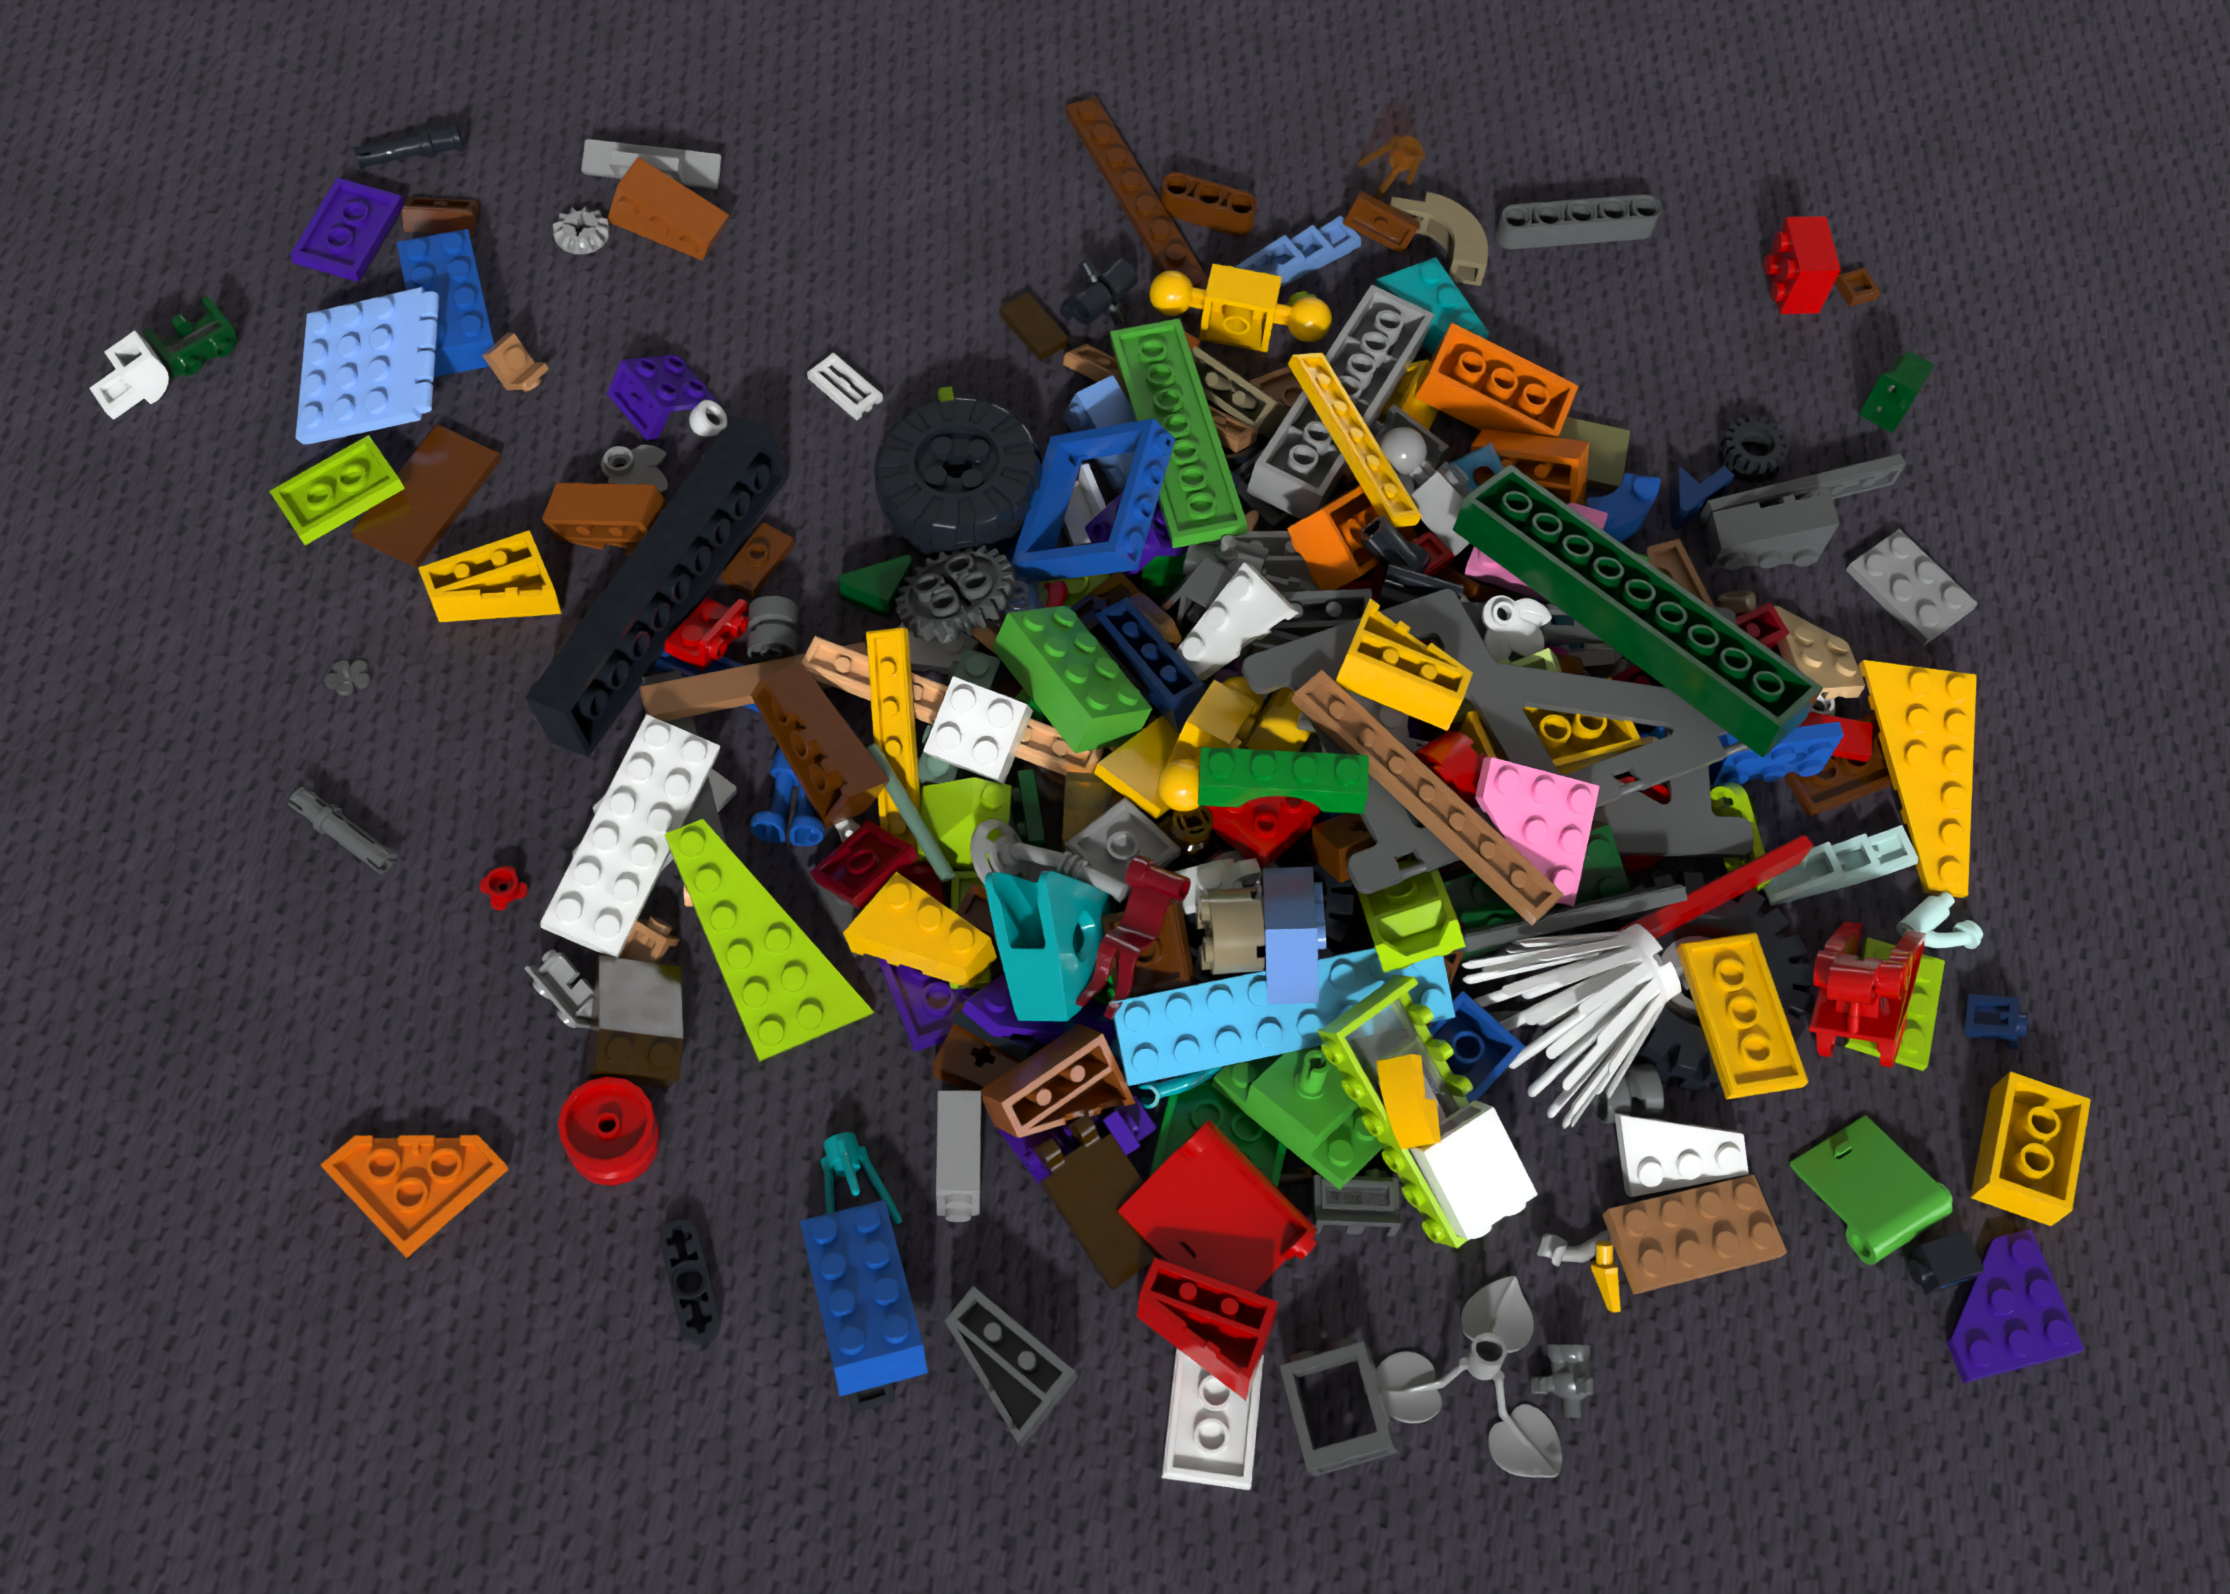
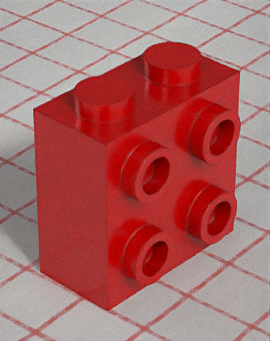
(1264, 826)

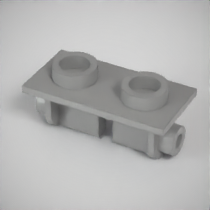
(554, 982)

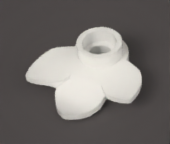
(1520, 630)

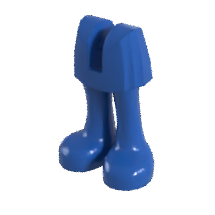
(772, 824)

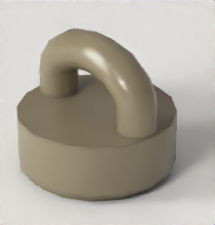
(1738, 601)

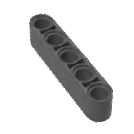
(1578, 221)

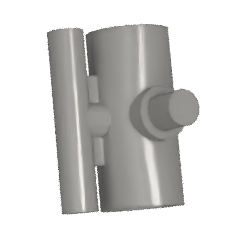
(1228, 552)

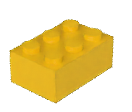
(2031, 1149)

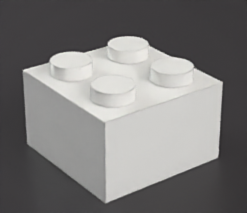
(978, 730)

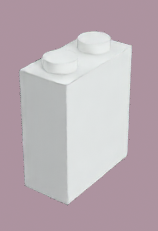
(1474, 1171)

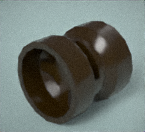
(1195, 837)

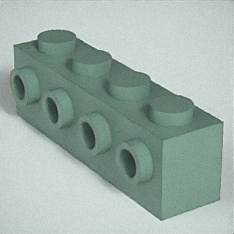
(978, 670)

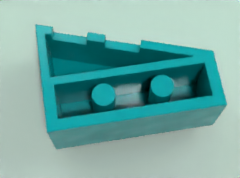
(1433, 290)

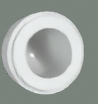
(700, 423)

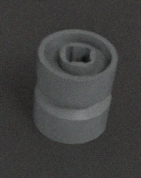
(772, 628)
(1636, 1094)

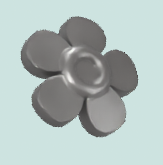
(347, 677)

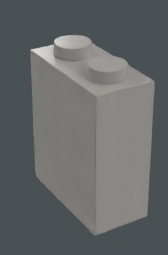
(958, 1155)

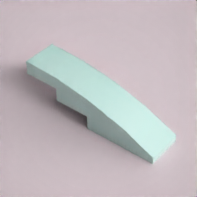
(1843, 865)

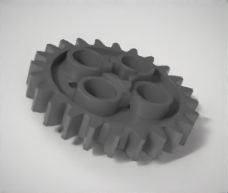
(933, 608)

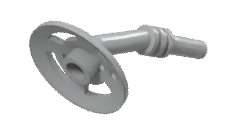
(1011, 856)

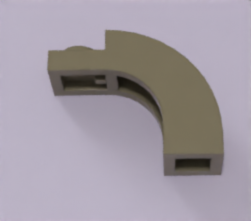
(1455, 230)

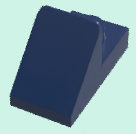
(1690, 496)

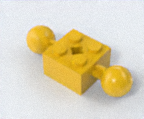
(1240, 307)
(1218, 721)

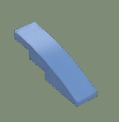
(1304, 252)

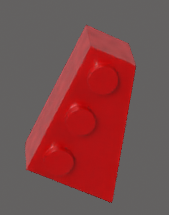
(1208, 1321)

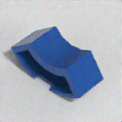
(1627, 505)

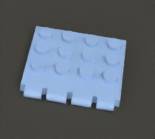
(367, 365)

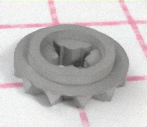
(590, 238)

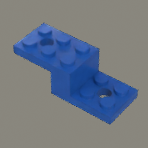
(1802, 751)

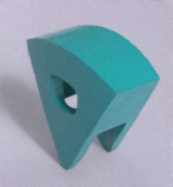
(1046, 940)

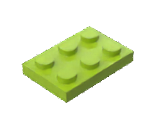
(337, 490)
(1922, 1009)

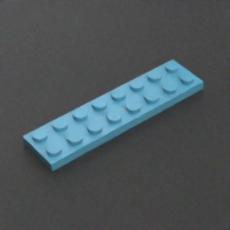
(1233, 1023)

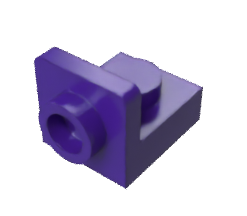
(1128, 1124)

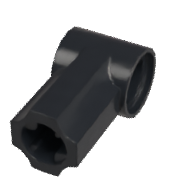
(1391, 548)

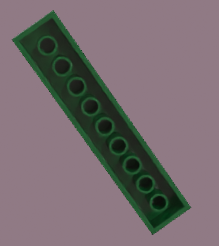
(1637, 610)

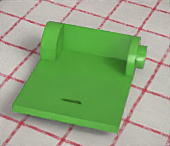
(1873, 1189)

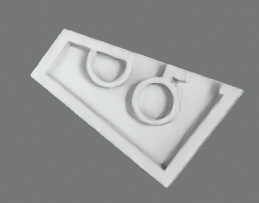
(1236, 618)
(1676, 1155)

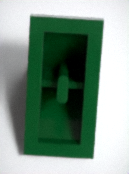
(876, 586)

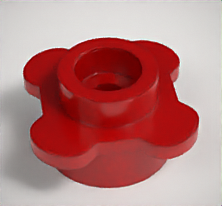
(503, 876)

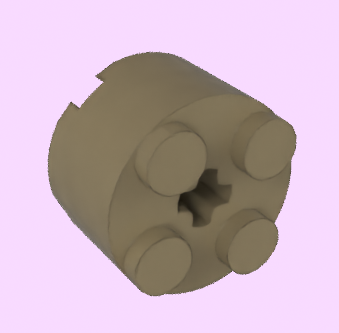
(1231, 930)

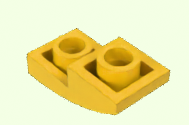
(1404, 1097)

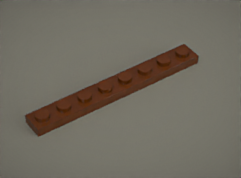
(1133, 190)

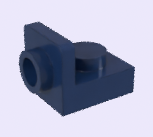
(1996, 1019)

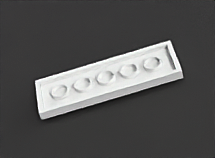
(627, 839)

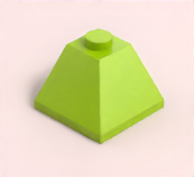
(954, 812)

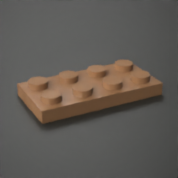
(1693, 1234)

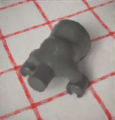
(1568, 1379)

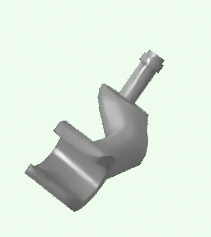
(1557, 1249)

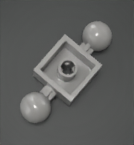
(1439, 490)

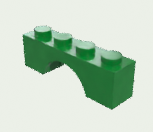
(1325, 779)

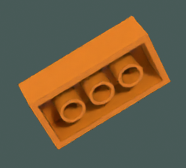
(1494, 387)
(1332, 540)

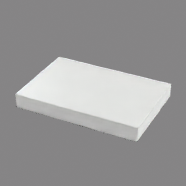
(1210, 1428)

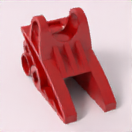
(1867, 996)

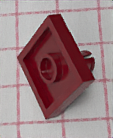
(864, 864)

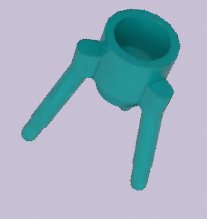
(844, 1159)

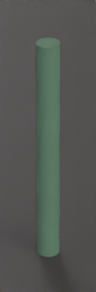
(913, 818)

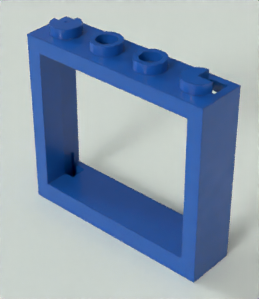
(1036, 545)

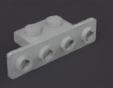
(684, 166)

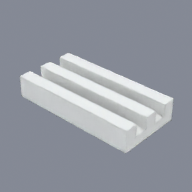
(836, 395)

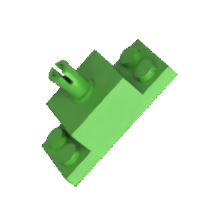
(1305, 1108)

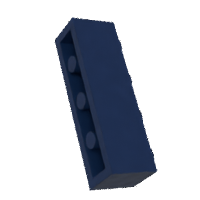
(1151, 660)

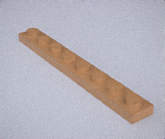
(1428, 798)

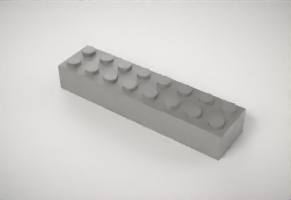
(1370, 360)

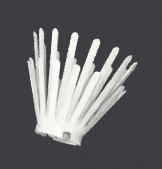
(1610, 1006)

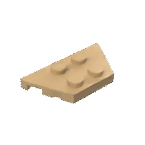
(1820, 657)

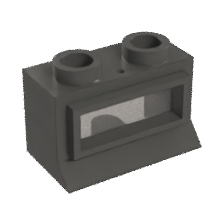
(1360, 1203)

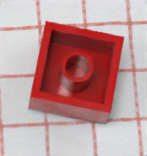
(1802, 265)

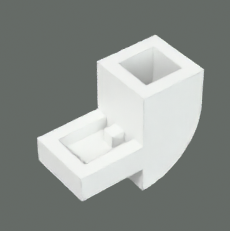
(136, 376)

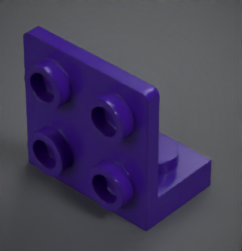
(654, 388)
(1157, 540)

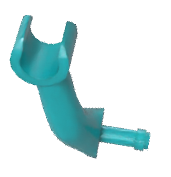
(1175, 1086)

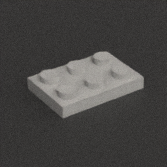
(1911, 587)

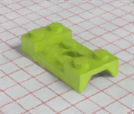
(1412, 919)

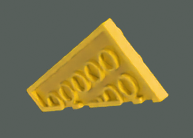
(1929, 753)

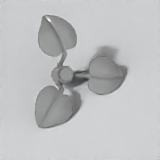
(1497, 1324)

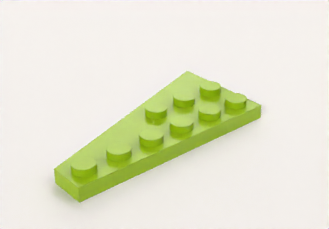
(768, 963)

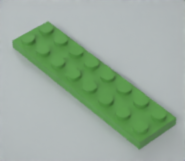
(1164, 385)

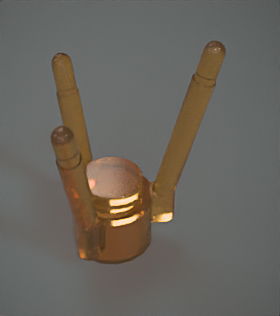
(1404, 155)

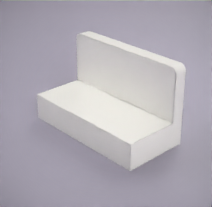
(1084, 506)

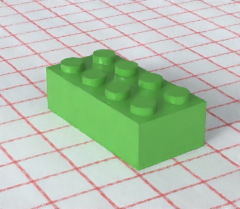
(1071, 678)

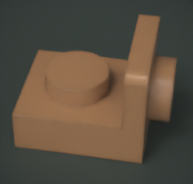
(513, 364)
(649, 941)

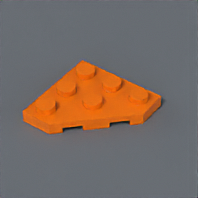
(413, 1181)

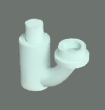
(1930, 915)

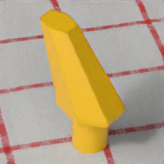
(1606, 1275)

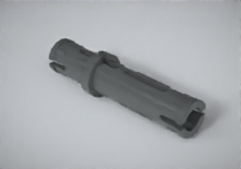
(329, 820)

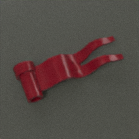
(1138, 928)

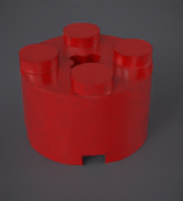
(1454, 763)

